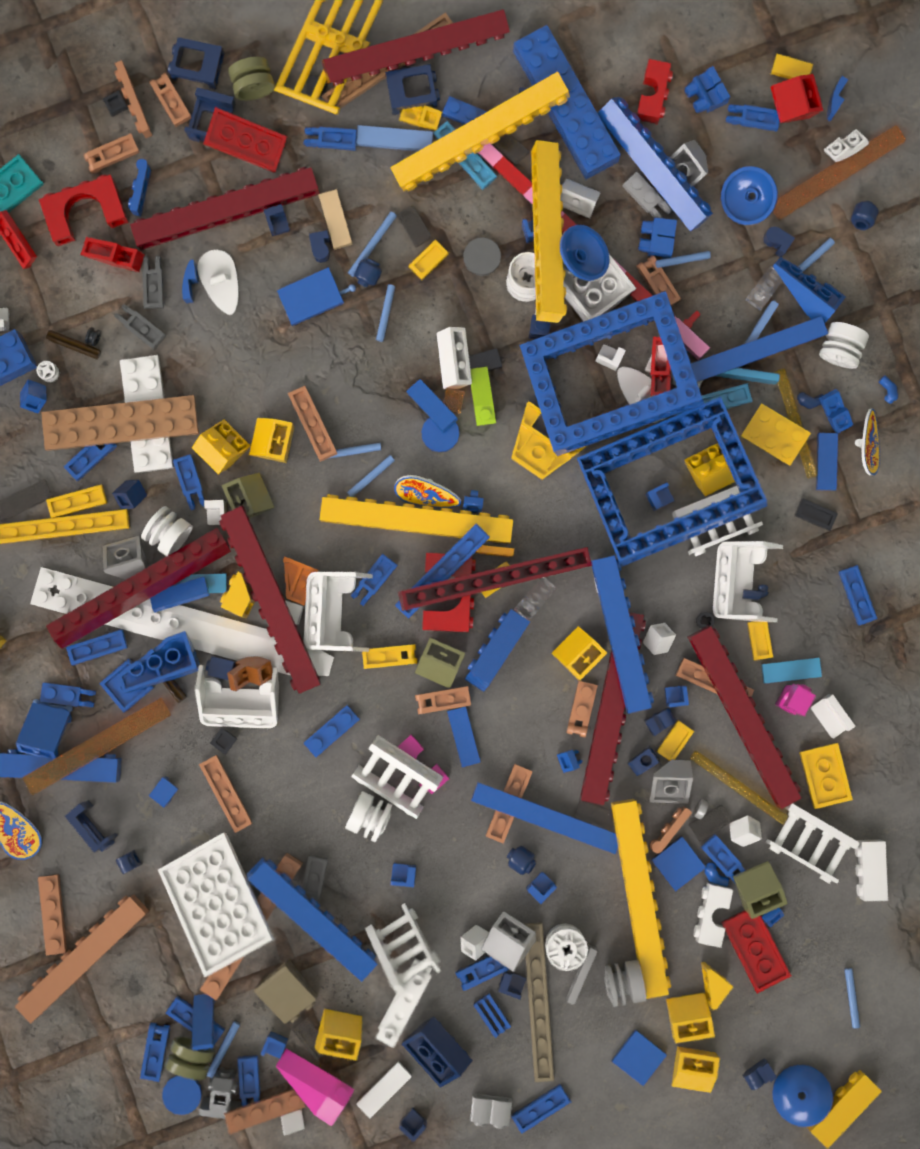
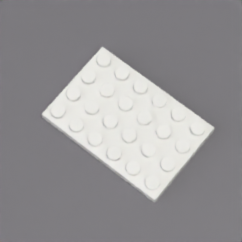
(215, 904)

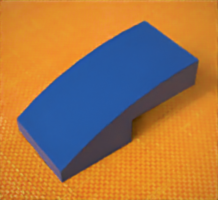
(836, 100)
(190, 277)
(835, 411)

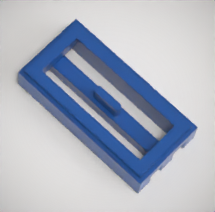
(501, 1029)

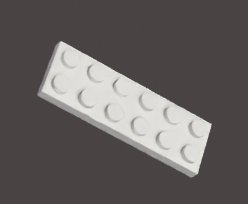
(144, 382)

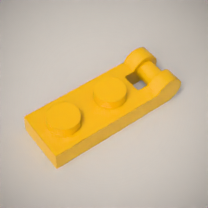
(389, 656)

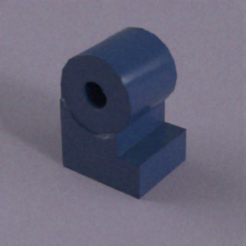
(778, 239)
(318, 246)
(660, 721)
(644, 761)
(128, 862)
(759, 1075)

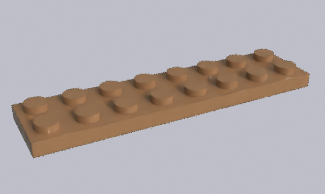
(120, 423)

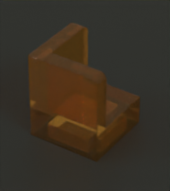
(454, 400)

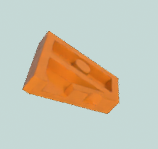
(296, 580)

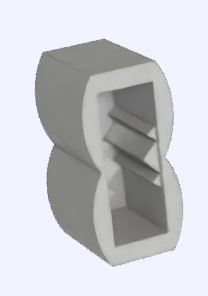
(491, 1110)

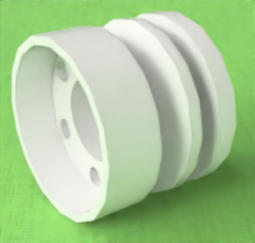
(522, 268)
(844, 345)
(165, 530)
(369, 816)
(561, 936)

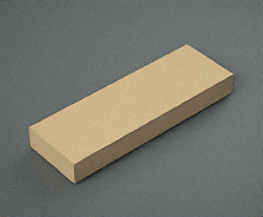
(335, 219)

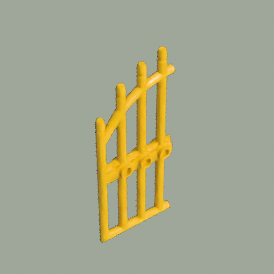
(325, 35)

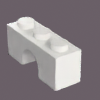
(713, 897)

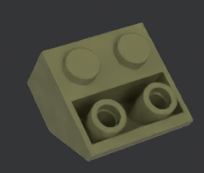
(250, 493)
(439, 663)
(759, 890)

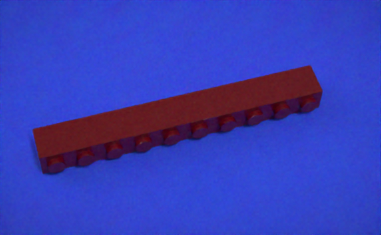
(415, 46)
(224, 208)
(494, 578)
(138, 588)
(270, 599)
(744, 716)
(606, 731)

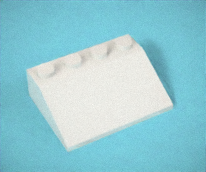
(597, 296)

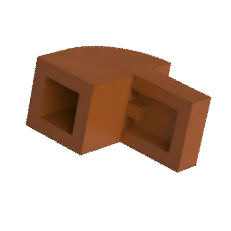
(250, 669)

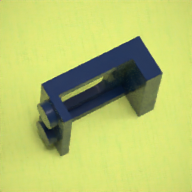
(211, 64)
(396, 89)
(207, 101)
(87, 829)

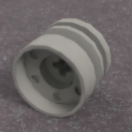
(625, 983)

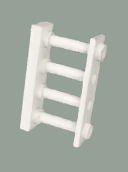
(698, 549)
(407, 764)
(828, 834)
(384, 950)
(403, 1006)

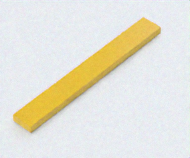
(64, 526)

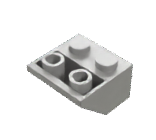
(509, 941)

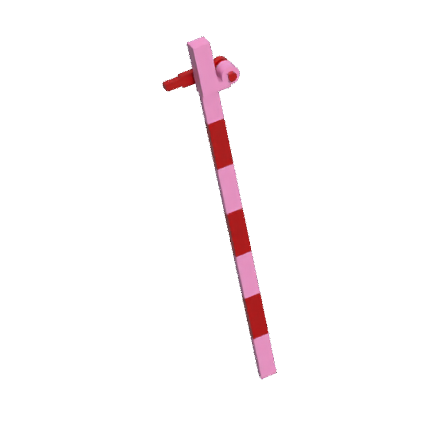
(524, 186)

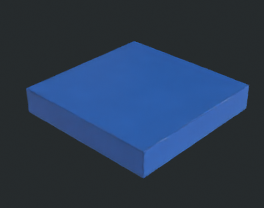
(113, 688)
(678, 863)
(639, 1057)

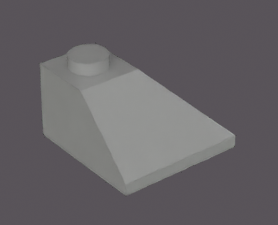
(691, 161)
(124, 558)
(672, 783)

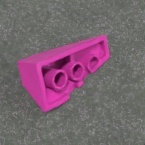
(318, 1089)

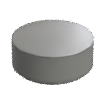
(701, 809)

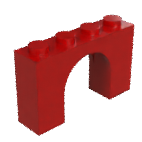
(58, 205)
(458, 618)

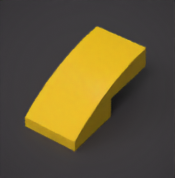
(421, 116)

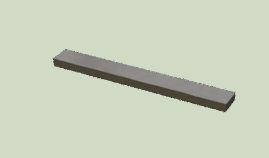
(539, 1007)

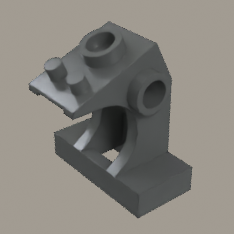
(221, 1084)

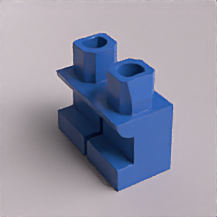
(709, 91)
(661, 237)

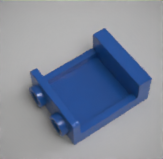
(43, 730)

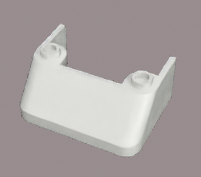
(735, 573)
(324, 610)
(237, 708)

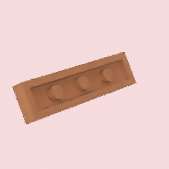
(129, 92)
(312, 423)
(696, 674)
(515, 786)
(226, 793)
(52, 914)
(263, 1110)

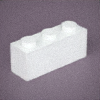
(454, 358)
(872, 870)

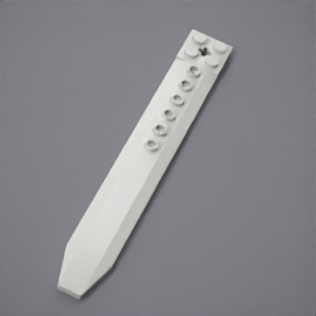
(205, 630)

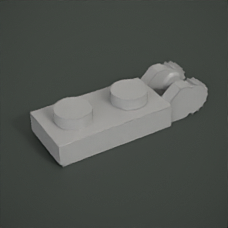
(645, 195)

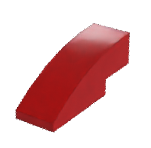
(112, 254)
(660, 369)

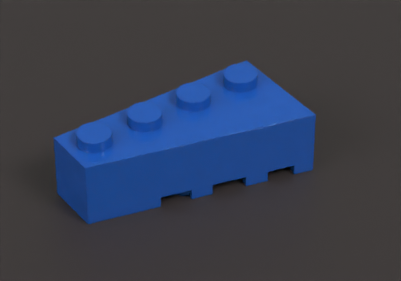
(497, 650)

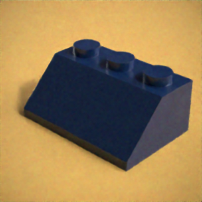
(437, 1052)

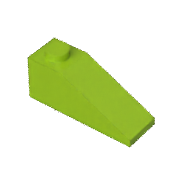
(482, 397)

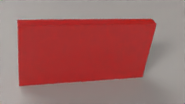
(245, 140)
(756, 950)

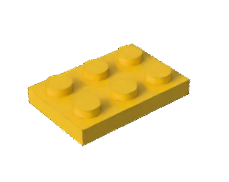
(775, 434)
(825, 775)

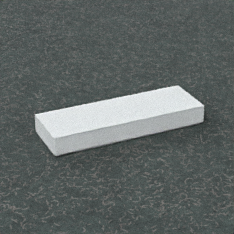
(384, 1089)

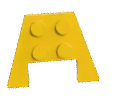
(534, 449)

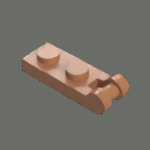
(170, 100)
(111, 153)
(658, 280)
(444, 700)
(582, 708)
(669, 830)

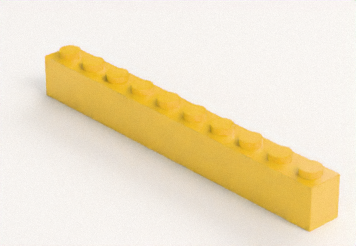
(480, 132)
(548, 232)
(413, 519)
(639, 897)

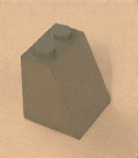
(286, 992)

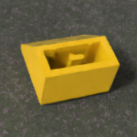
(272, 439)
(220, 446)
(709, 470)
(239, 596)
(579, 653)
(690, 1017)
(339, 1034)
(695, 1069)

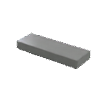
(581, 976)

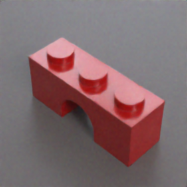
(657, 76)

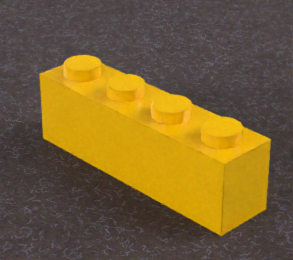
(846, 1107)

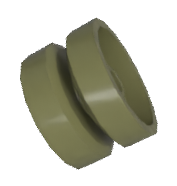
(251, 78)
(188, 1062)

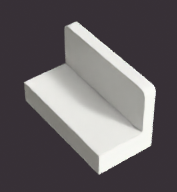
(578, 198)
(832, 716)

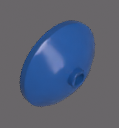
(737, 191)
(584, 252)
(817, 1090)

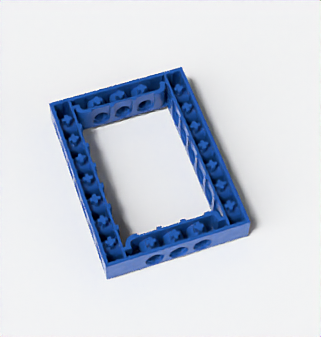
(683, 398)
(652, 439)

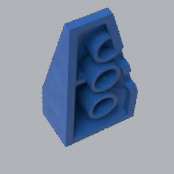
(811, 295)
(166, 662)

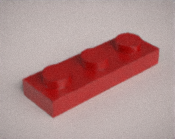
(16, 240)

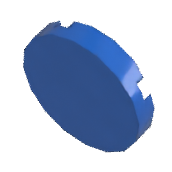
(438, 440)
(181, 1095)

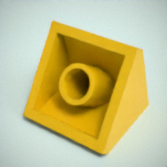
(715, 986)

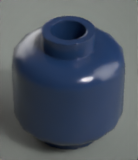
(864, 215)
(368, 272)
(521, 860)

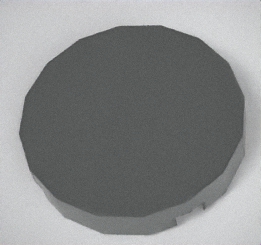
(482, 256)

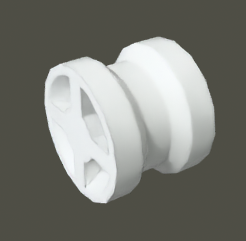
(44, 369)

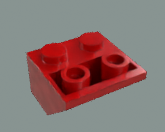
(797, 98)

